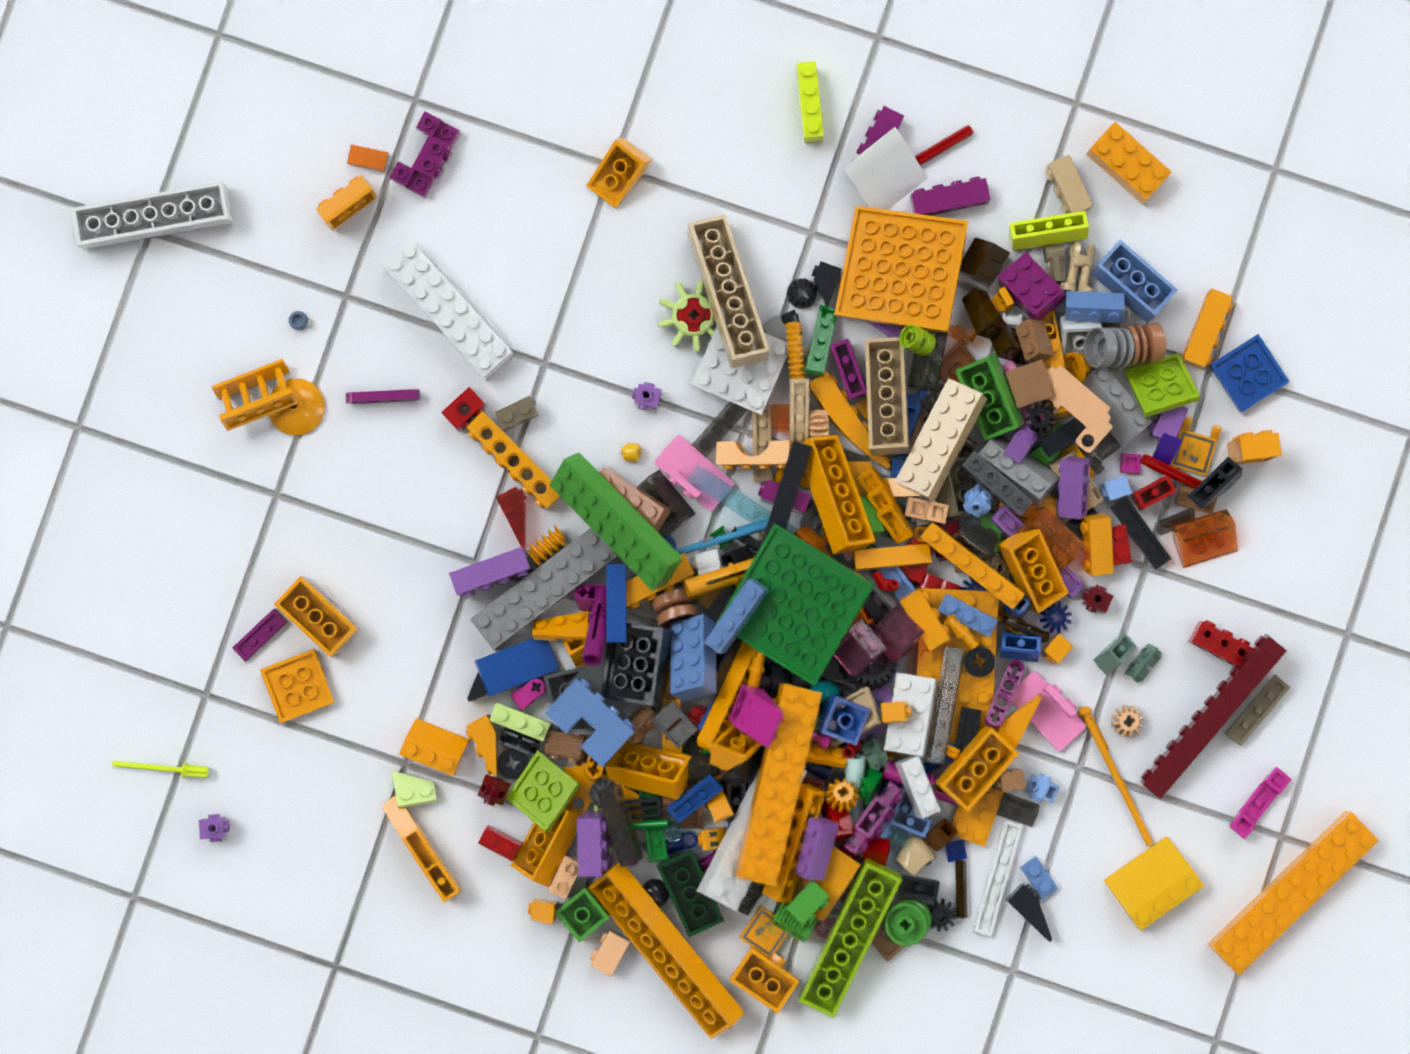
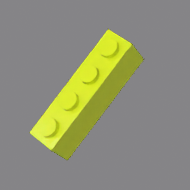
(809, 102)
(1048, 230)

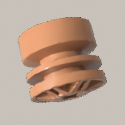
(1148, 343)

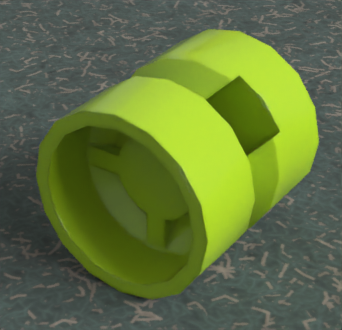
(917, 340)

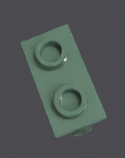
(1149, 656)
(872, 751)

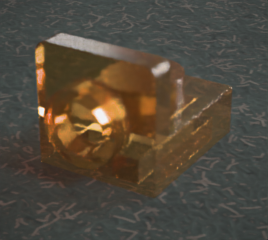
(959, 334)

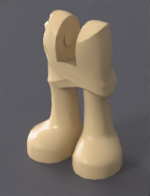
(1079, 261)

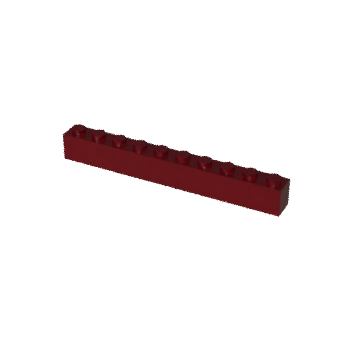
(1212, 716)

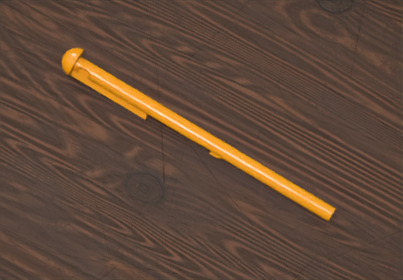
(1085, 712)

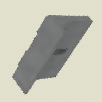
(681, 731)

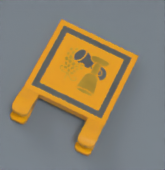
(1195, 449)
(764, 935)

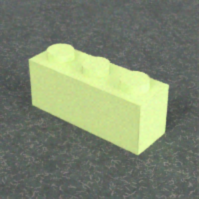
(520, 721)

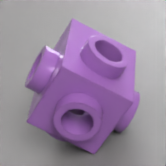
(650, 402)
(207, 830)

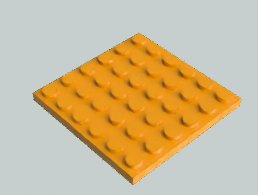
(901, 268)

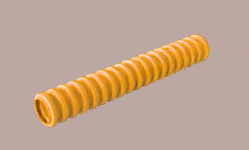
(795, 350)

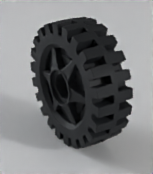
(874, 675)

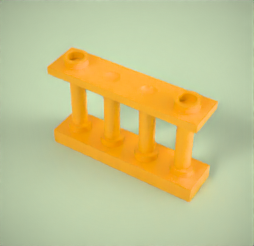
(262, 407)

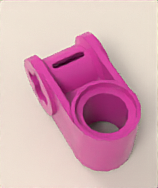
(526, 694)

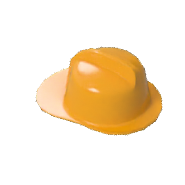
(1077, 365)

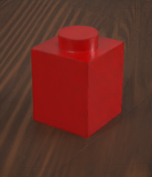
(878, 851)

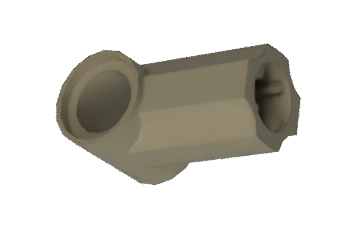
(1054, 258)

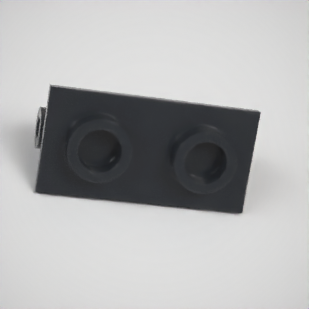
(518, 741)

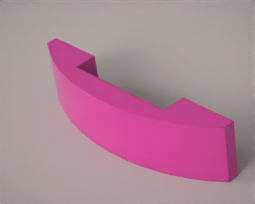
(1259, 801)

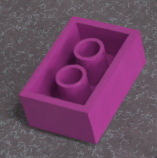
(1031, 287)

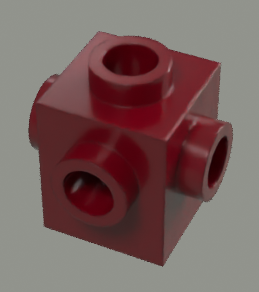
(1103, 597)
(493, 790)

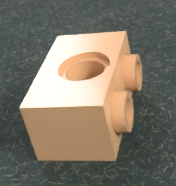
(565, 877)

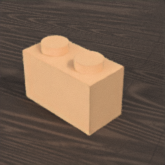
(610, 952)

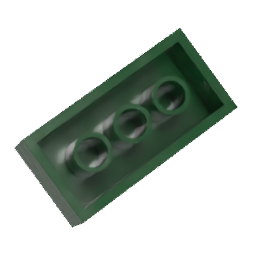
(682, 878)

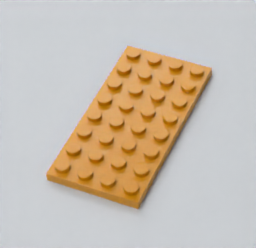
(972, 691)

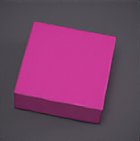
(1130, 463)

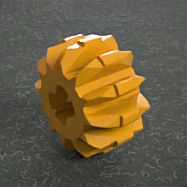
(845, 802)

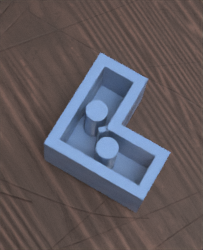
(906, 818)

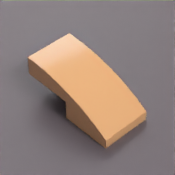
(926, 510)

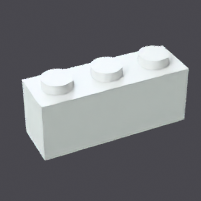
(917, 786)

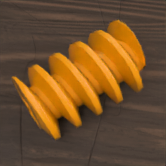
(547, 546)

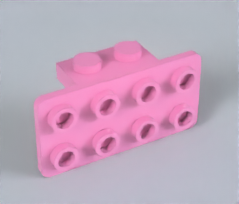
(680, 461)
(1054, 715)

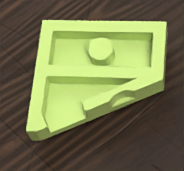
(412, 790)

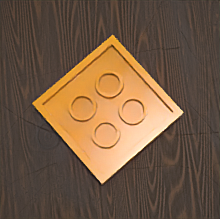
(297, 686)

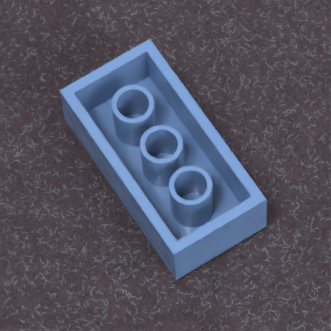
(1129, 274)
(691, 659)

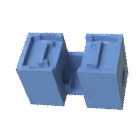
(581, 702)

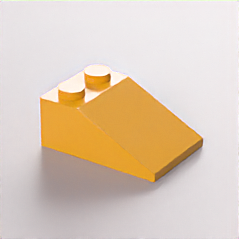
(619, 172)

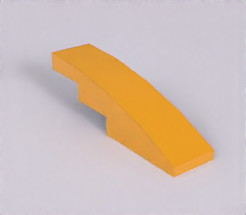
(885, 505)

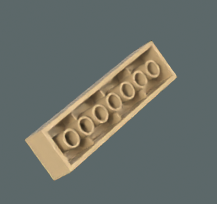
(728, 291)

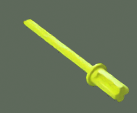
(186, 770)

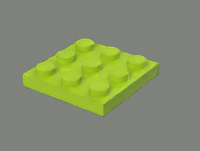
(1162, 385)
(543, 791)

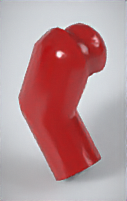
(885, 584)

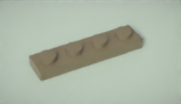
(1257, 710)

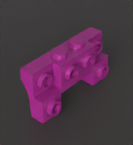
(431, 157)
(874, 818)

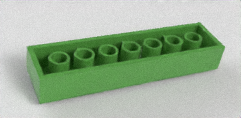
(616, 521)

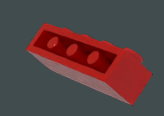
(1219, 642)

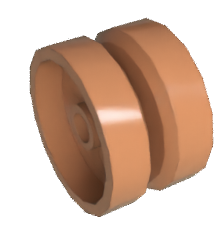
(673, 607)

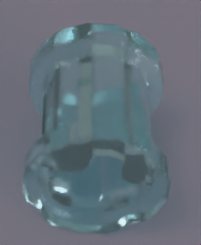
(673, 831)

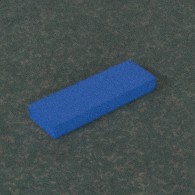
(695, 798)

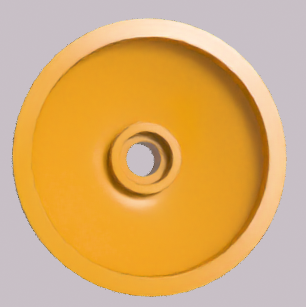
(307, 413)

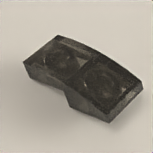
(1095, 463)

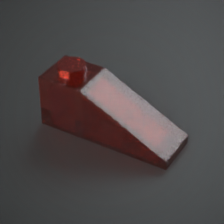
(514, 509)

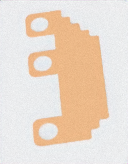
(1081, 404)

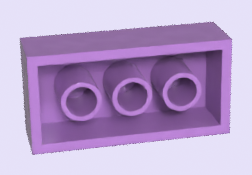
(491, 571)

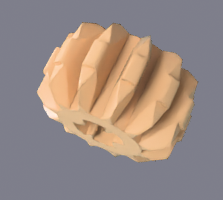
(818, 423)
(1132, 725)

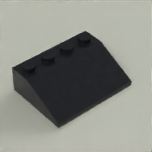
(638, 668)

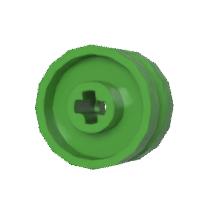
(900, 930)

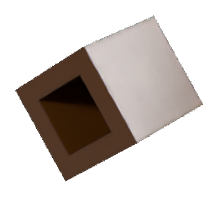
(940, 835)

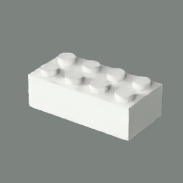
(912, 736)

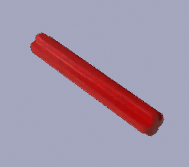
(944, 144)
(1172, 472)

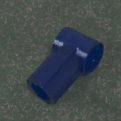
(681, 844)

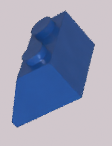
(842, 719)

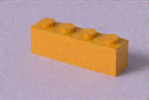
(1206, 329)

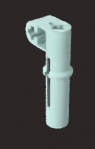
(854, 772)

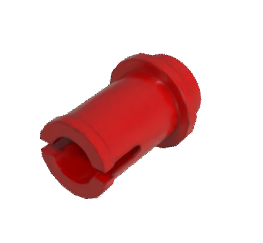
(850, 750)

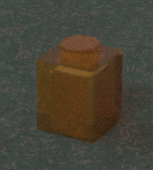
(780, 417)

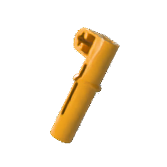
(697, 585)

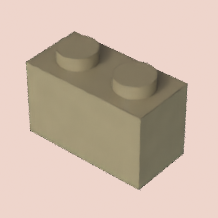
(517, 413)

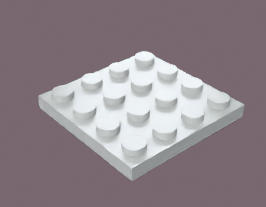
(745, 385)

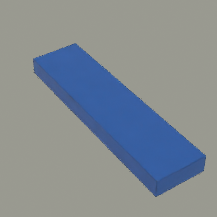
(616, 603)

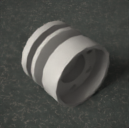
(1108, 347)

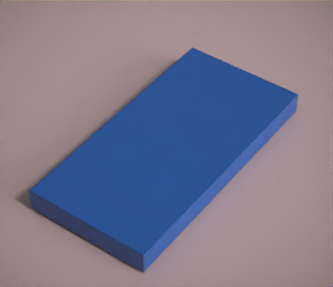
(516, 665)

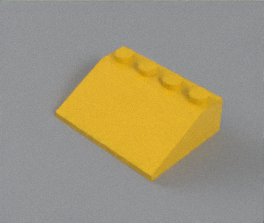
(1153, 883)

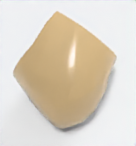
(915, 854)

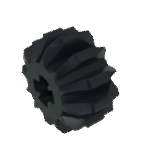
(1048, 414)
(944, 920)

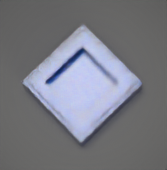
(955, 850)

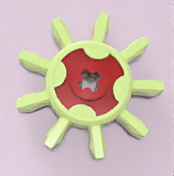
(684, 323)

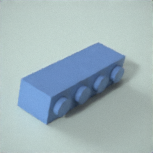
(736, 616)

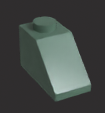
(1114, 653)

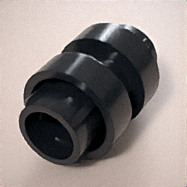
(776, 675)

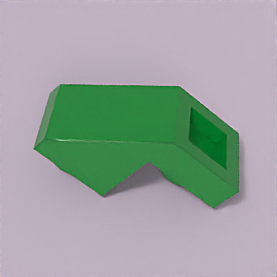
(869, 784)

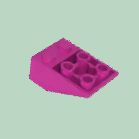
(756, 714)

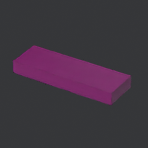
(260, 635)

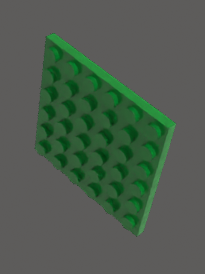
(807, 604)

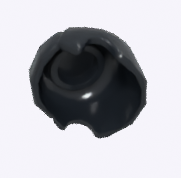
(657, 890)

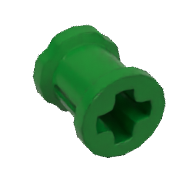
(720, 531)

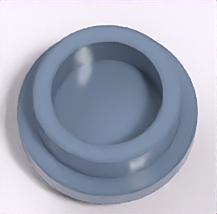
(298, 320)

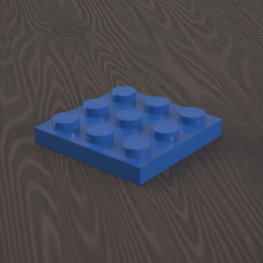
(1249, 373)

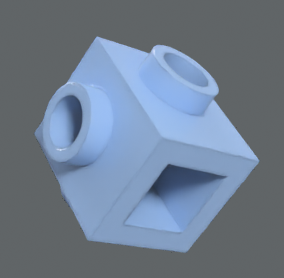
(977, 501)
(1041, 788)

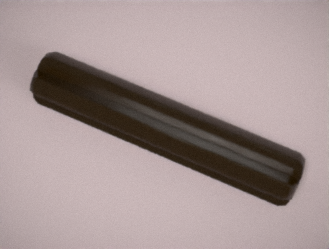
(961, 889)

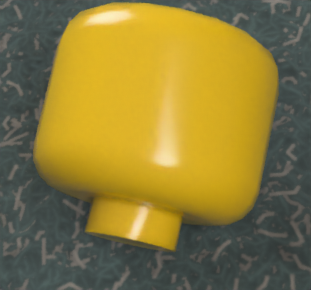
(631, 452)

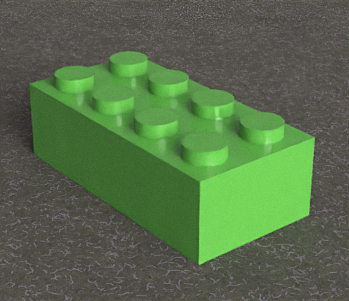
(1000, 409)

